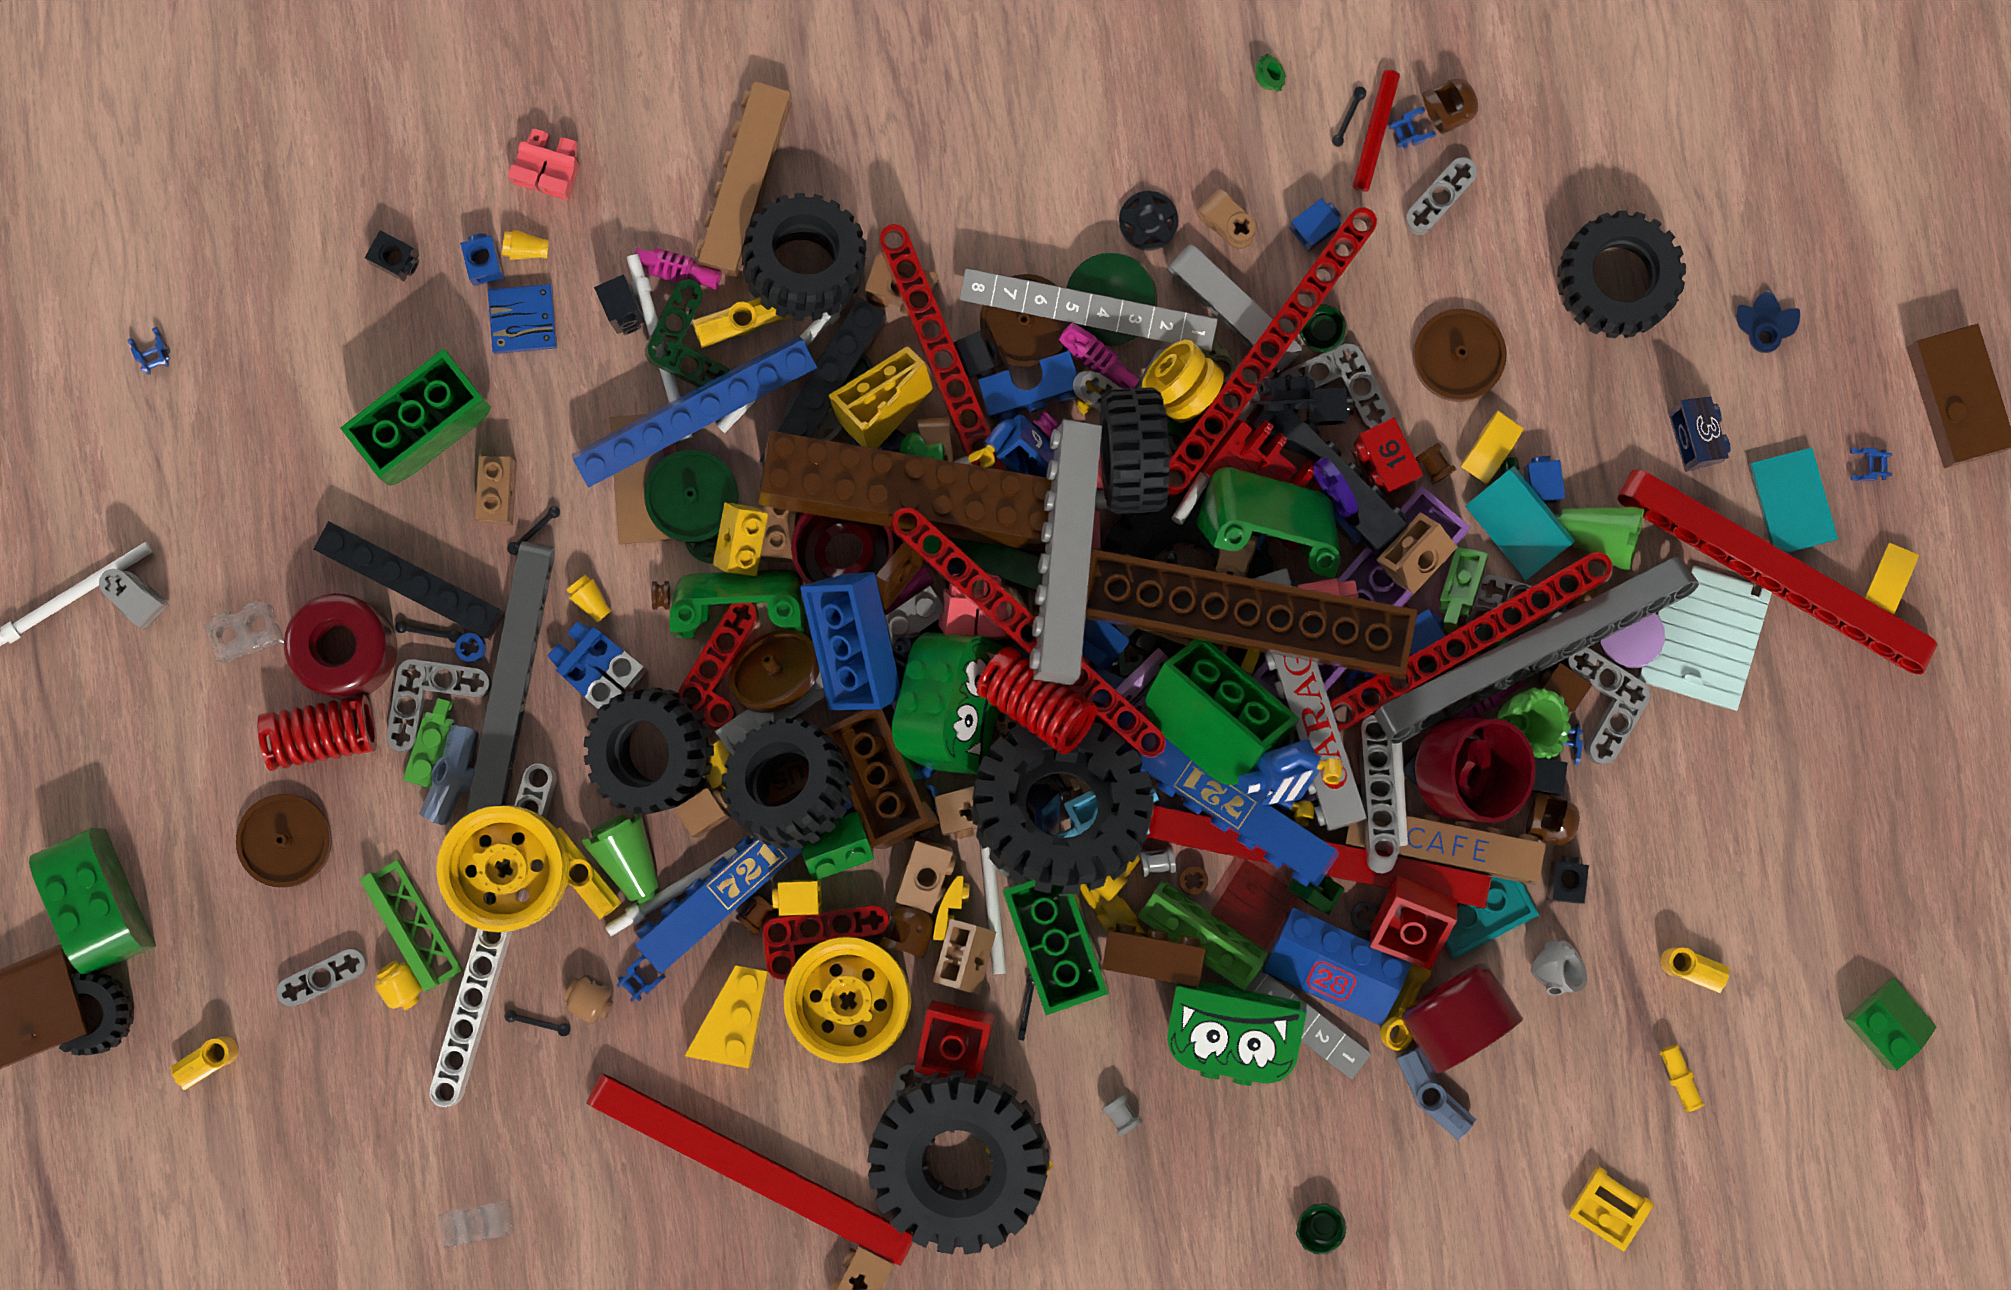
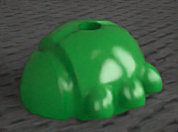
(1270, 73)

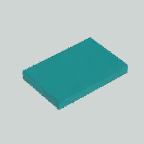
(1793, 501)
(1520, 523)
(1505, 909)

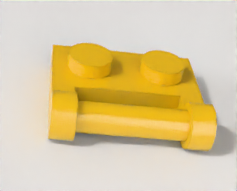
(1605, 1218)

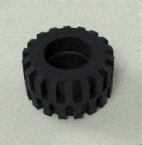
(115, 1014)

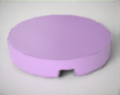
(1636, 644)

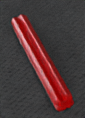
(1376, 130)

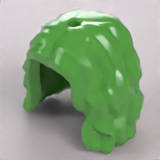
(1541, 719)

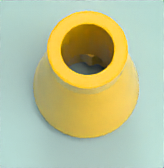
(523, 245)
(589, 598)

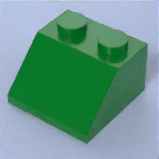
(838, 850)
(1891, 1025)

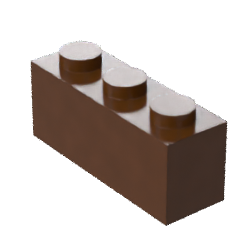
(1154, 955)

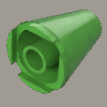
(1605, 531)
(625, 856)

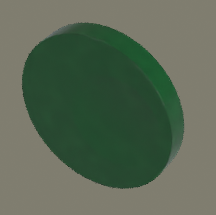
(1115, 277)
(689, 495)

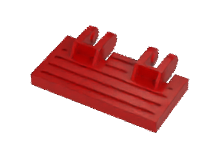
(1269, 463)

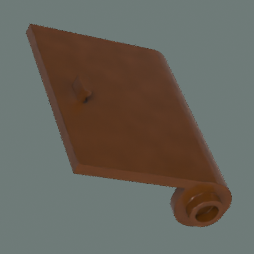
(38, 1001)

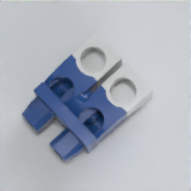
(592, 657)

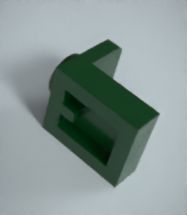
(1126, 669)
(1321, 897)

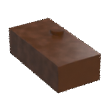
(1960, 395)
(885, 783)

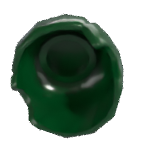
(1325, 329)
(1321, 1229)

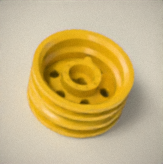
(463, 848)
(807, 1017)

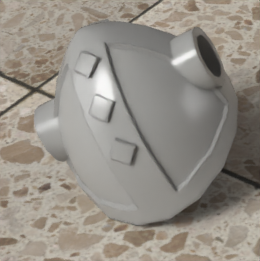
(1559, 968)

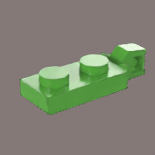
(1462, 586)
(429, 744)

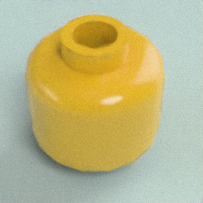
(398, 985)

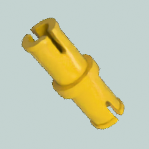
(1681, 1078)

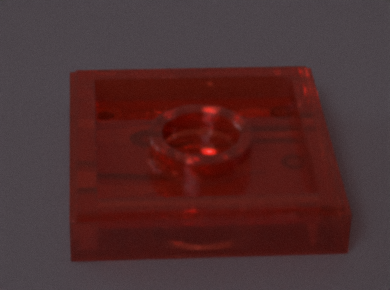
(1254, 903)

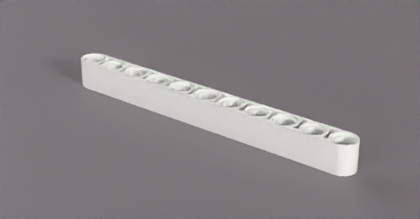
(473, 978)

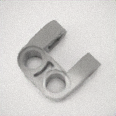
(137, 602)

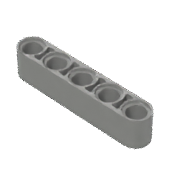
(1227, 302)
(1377, 807)

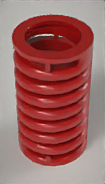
(1036, 704)
(314, 726)

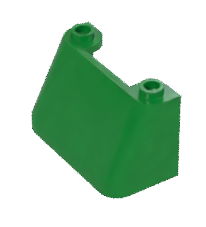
(1251, 502)
(772, 587)

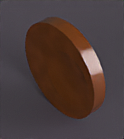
(1023, 337)
(1459, 355)
(774, 671)
(283, 840)

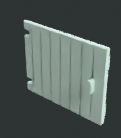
(1709, 640)

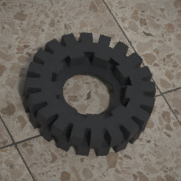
(1052, 860)

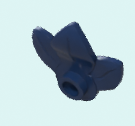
(1768, 319)

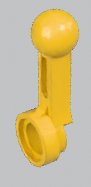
(1409, 991)

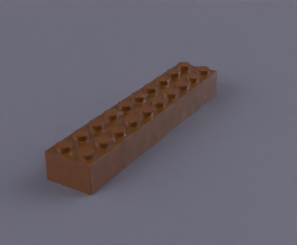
(874, 483)
(1250, 614)

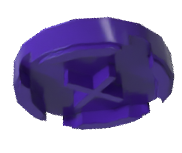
(1334, 484)

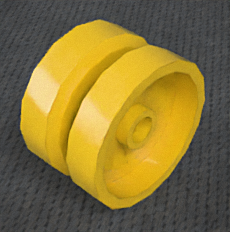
(1185, 380)

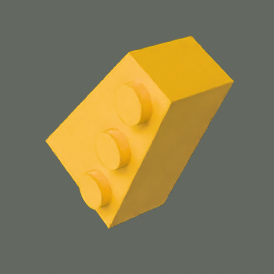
(881, 397)
(734, 1020)

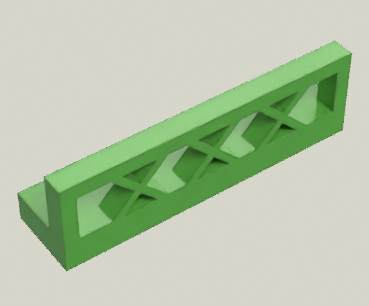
(401, 933)
(1226, 948)

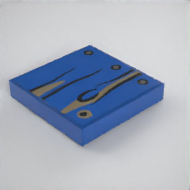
(522, 318)

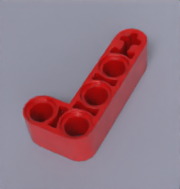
(724, 660)
(826, 932)

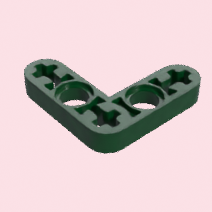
(677, 351)

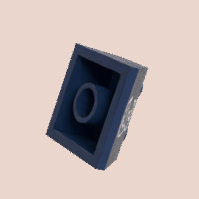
(1699, 433)

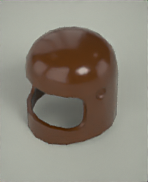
(1451, 105)
(1552, 819)
(911, 931)

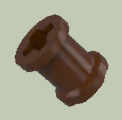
(1435, 463)
(756, 913)

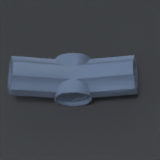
(451, 775)
(1446, 1110)

